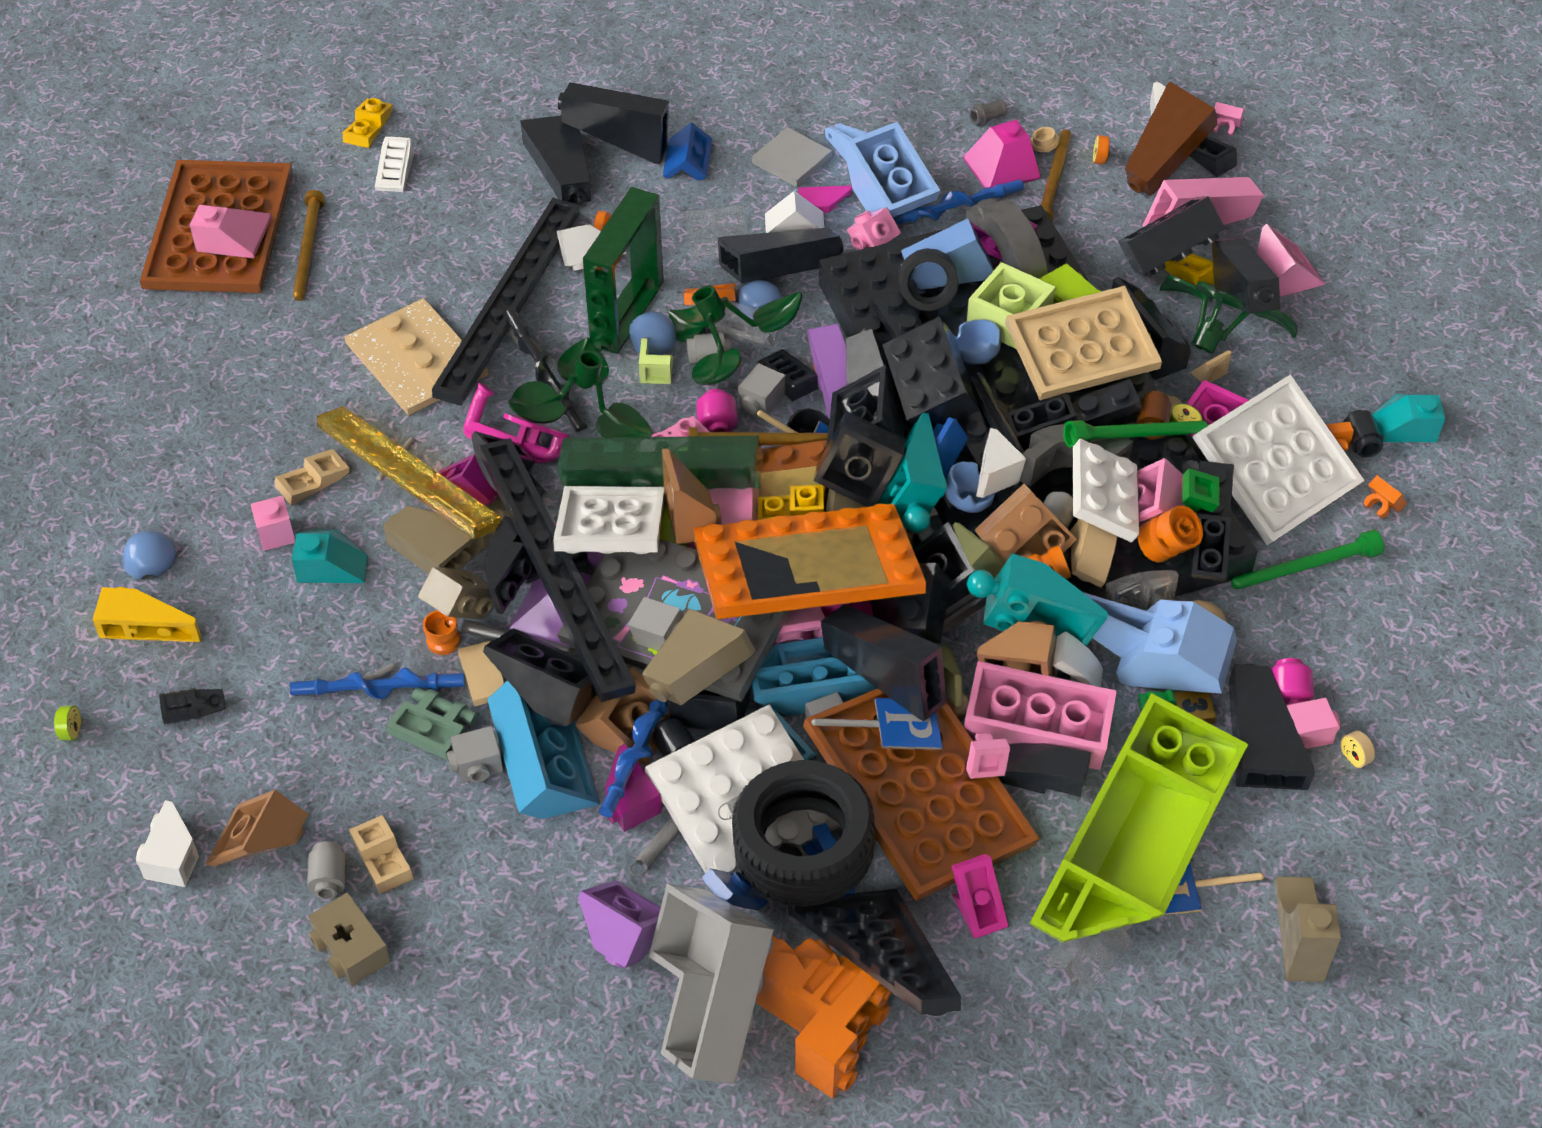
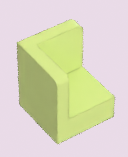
(654, 367)

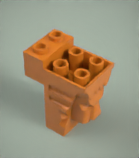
(828, 1004)

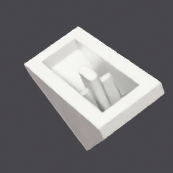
(793, 214)
(1000, 465)

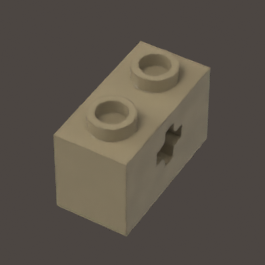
(457, 593)
(364, 948)

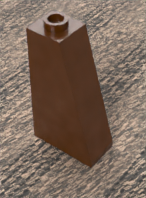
(1169, 138)

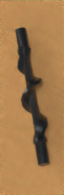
(542, 370)

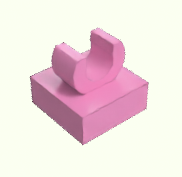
(1229, 116)
(987, 756)

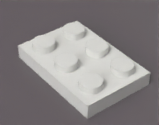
(1105, 490)

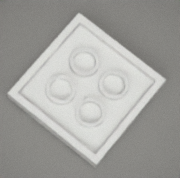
(609, 519)

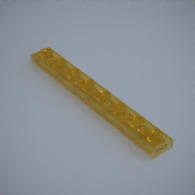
(409, 472)

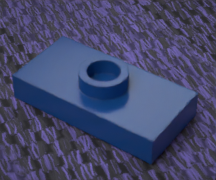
(734, 889)

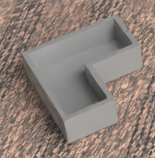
(720, 969)

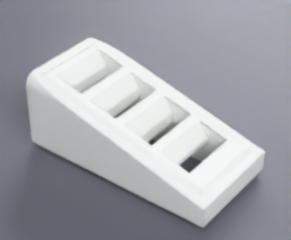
(394, 162)

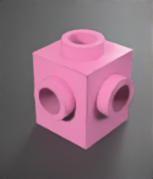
(873, 229)

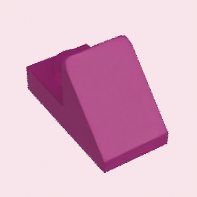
(979, 896)

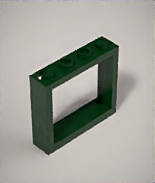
(634, 225)

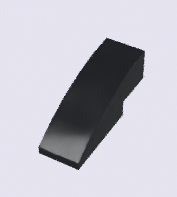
(1046, 767)

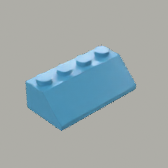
(541, 758)

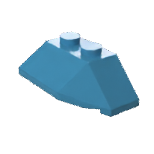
(803, 673)

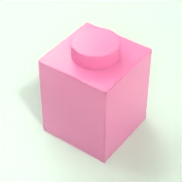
(273, 523)
(1315, 722)

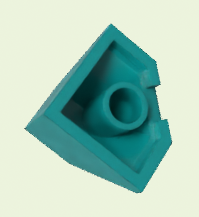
(1410, 418)
(327, 557)

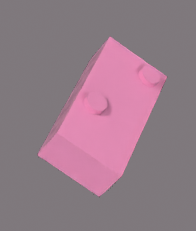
(1040, 710)

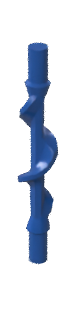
(957, 198)
(378, 687)
(627, 759)

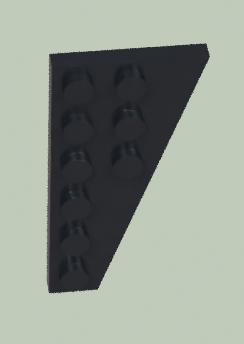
(887, 944)

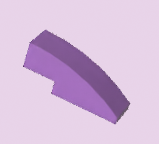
(829, 360)

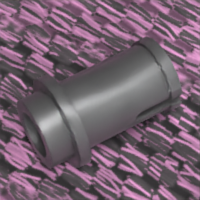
(982, 113)

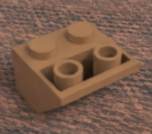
(1023, 527)

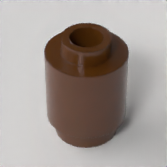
(1155, 409)

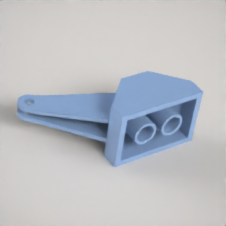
(884, 168)
(1168, 645)

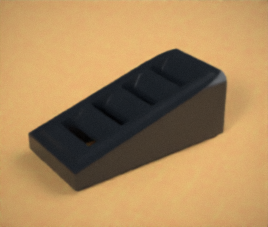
(1223, 160)
(796, 388)

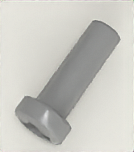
(380, 673)

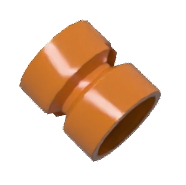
(1170, 534)

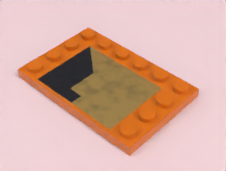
(807, 561)

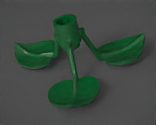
(710, 310)
(1210, 330)
(585, 366)

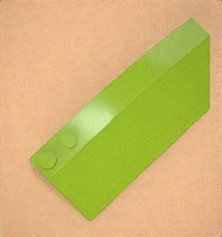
(1141, 825)

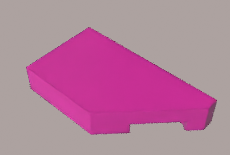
(825, 197)

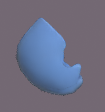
(757, 293)
(658, 330)
(978, 341)
(962, 488)
(148, 554)

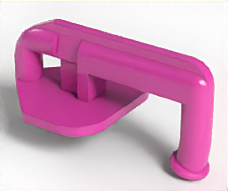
(528, 433)

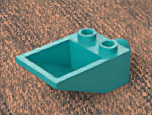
(917, 479)
(1035, 592)

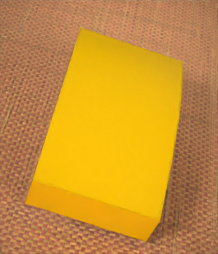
(368, 122)
(799, 502)

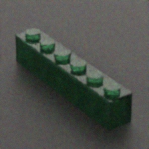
(639, 463)

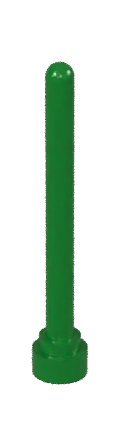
(1079, 429)
(1367, 544)

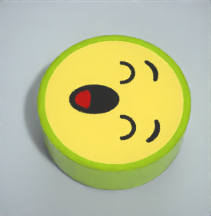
(1184, 412)
(67, 722)

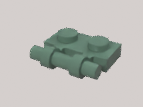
(426, 729)

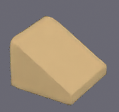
(1213, 368)

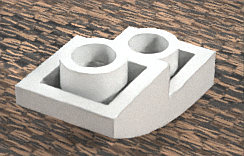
(1077, 660)

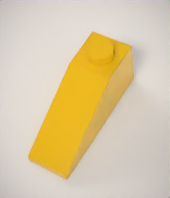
(138, 616)

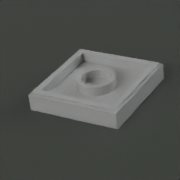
(791, 156)

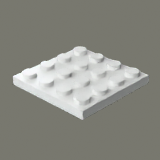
(1281, 459)
(716, 770)

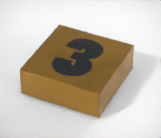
(1197, 704)

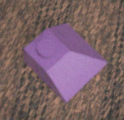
(538, 615)
(619, 922)

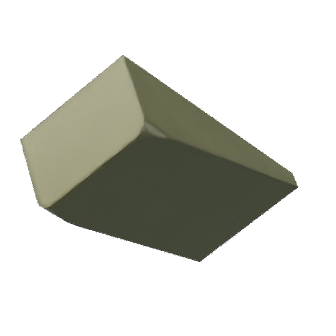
(978, 552)
(952, 677)

